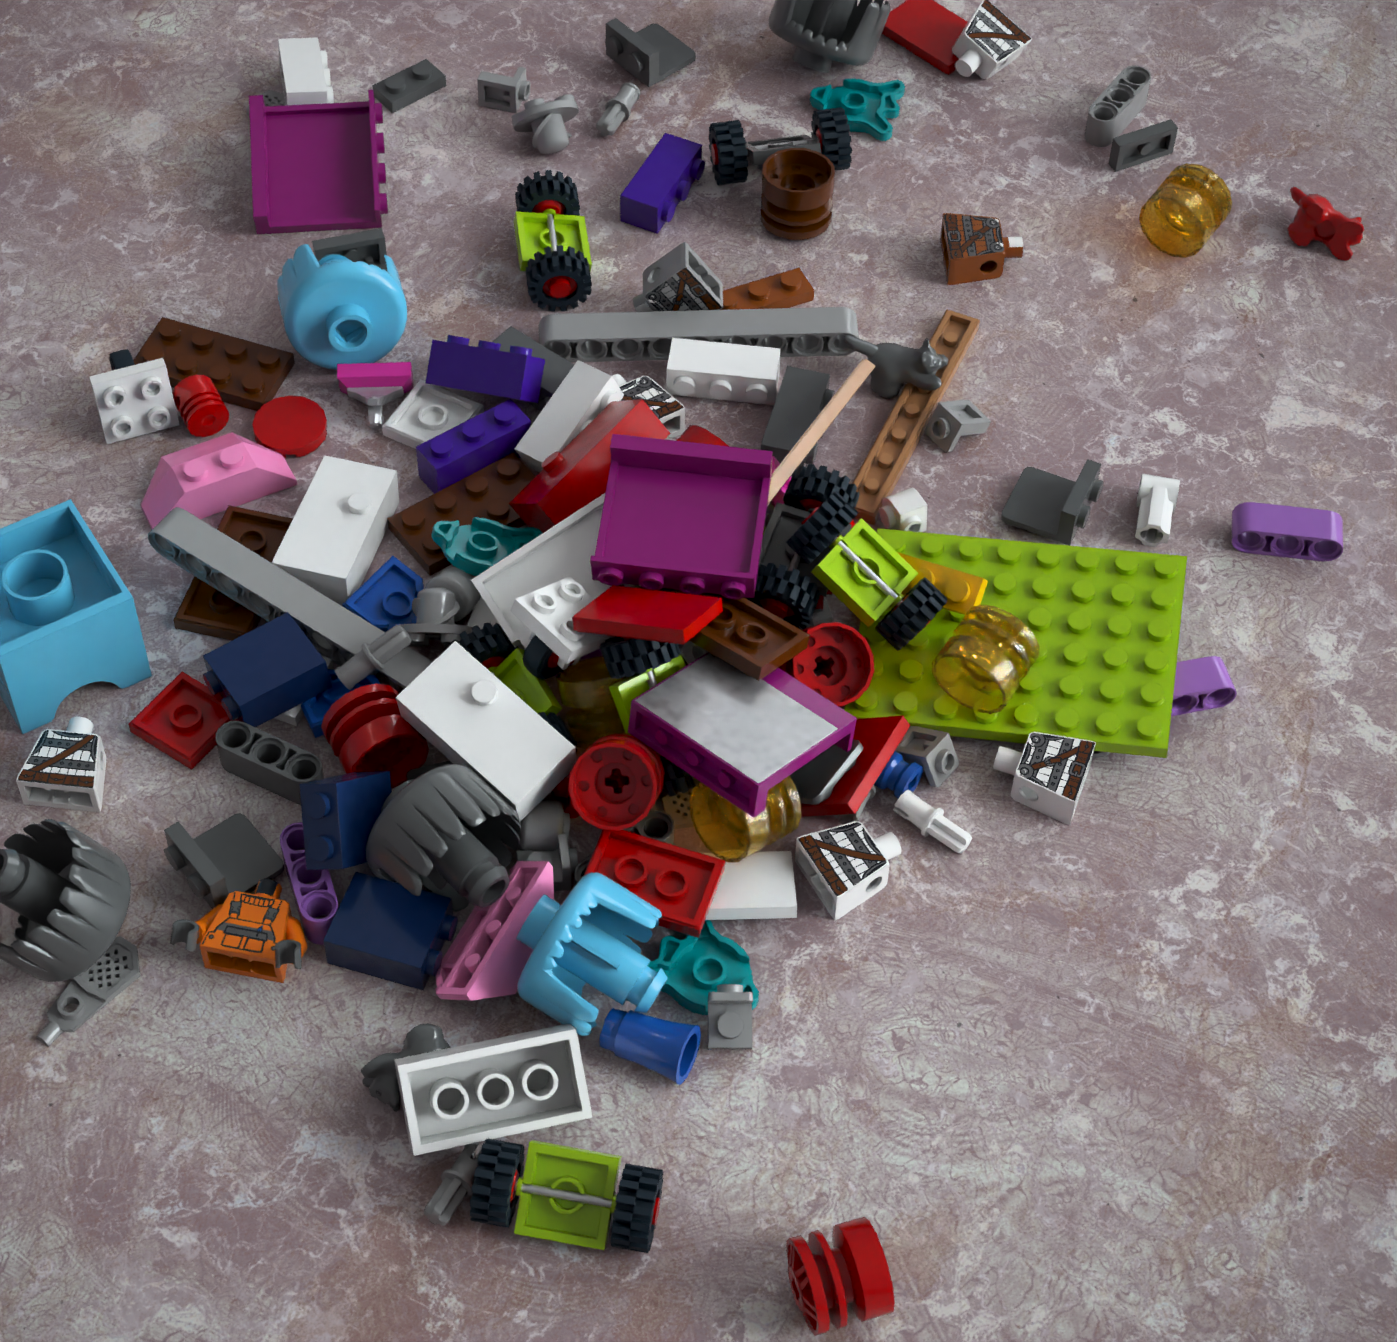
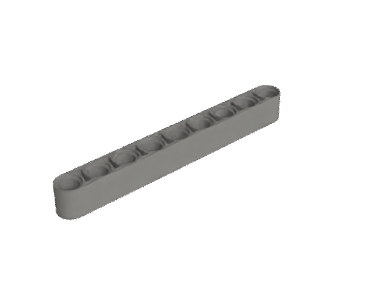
(650, 334)
(274, 592)

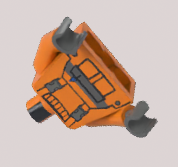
(247, 934)

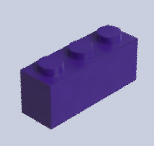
(661, 183)
(485, 368)
(471, 445)

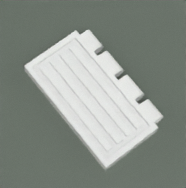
(548, 558)

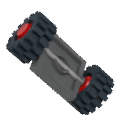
(732, 152)
(783, 577)

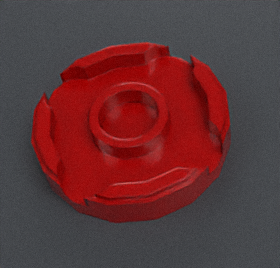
(290, 425)

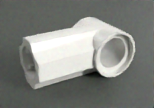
(1156, 504)

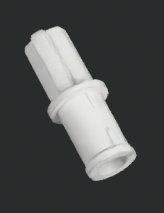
(932, 822)

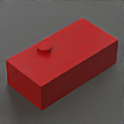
(583, 466)

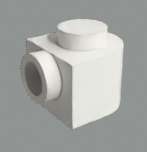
(904, 511)

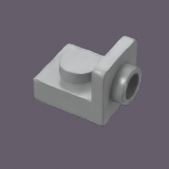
(503, 91)
(954, 420)
(932, 751)
(563, 861)
(730, 1018)

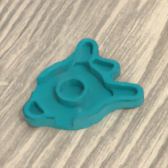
(864, 104)
(481, 544)
(701, 964)

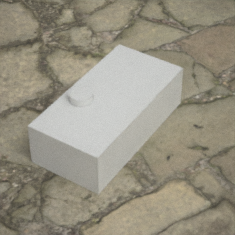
(339, 526)
(487, 728)
(493, 1088)

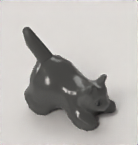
(900, 365)
(381, 1071)

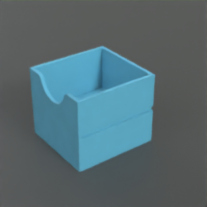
(61, 616)

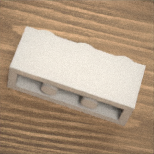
(304, 72)
(723, 371)
(570, 409)

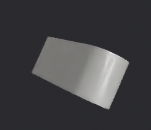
(1117, 106)

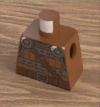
(975, 248)

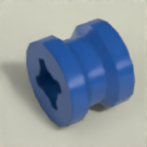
(899, 775)

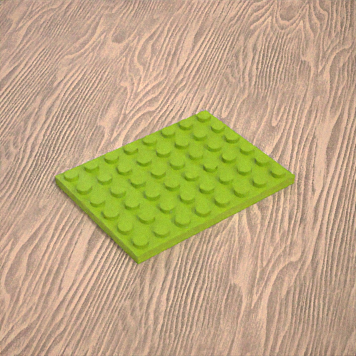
(1102, 632)

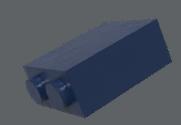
(266, 671)
(340, 817)
(390, 931)

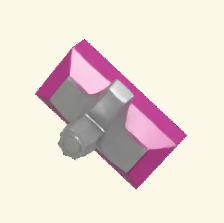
(375, 385)

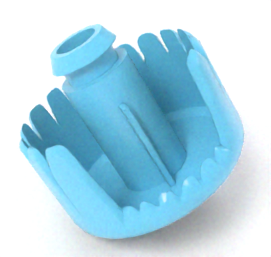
(340, 308)
(589, 945)

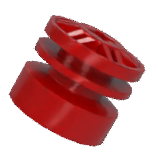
(845, 659)
(372, 735)
(600, 798)
(830, 1278)

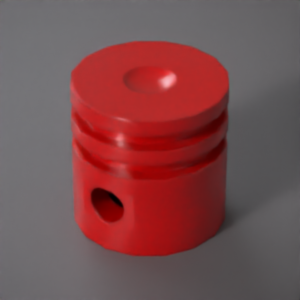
(200, 405)

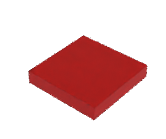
(182, 720)

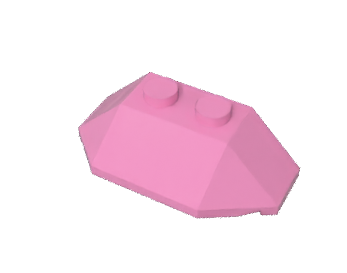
(214, 476)
(485, 953)

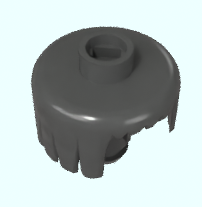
(830, 30)
(445, 836)
(67, 897)

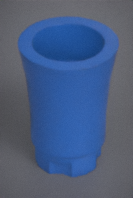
(652, 1042)

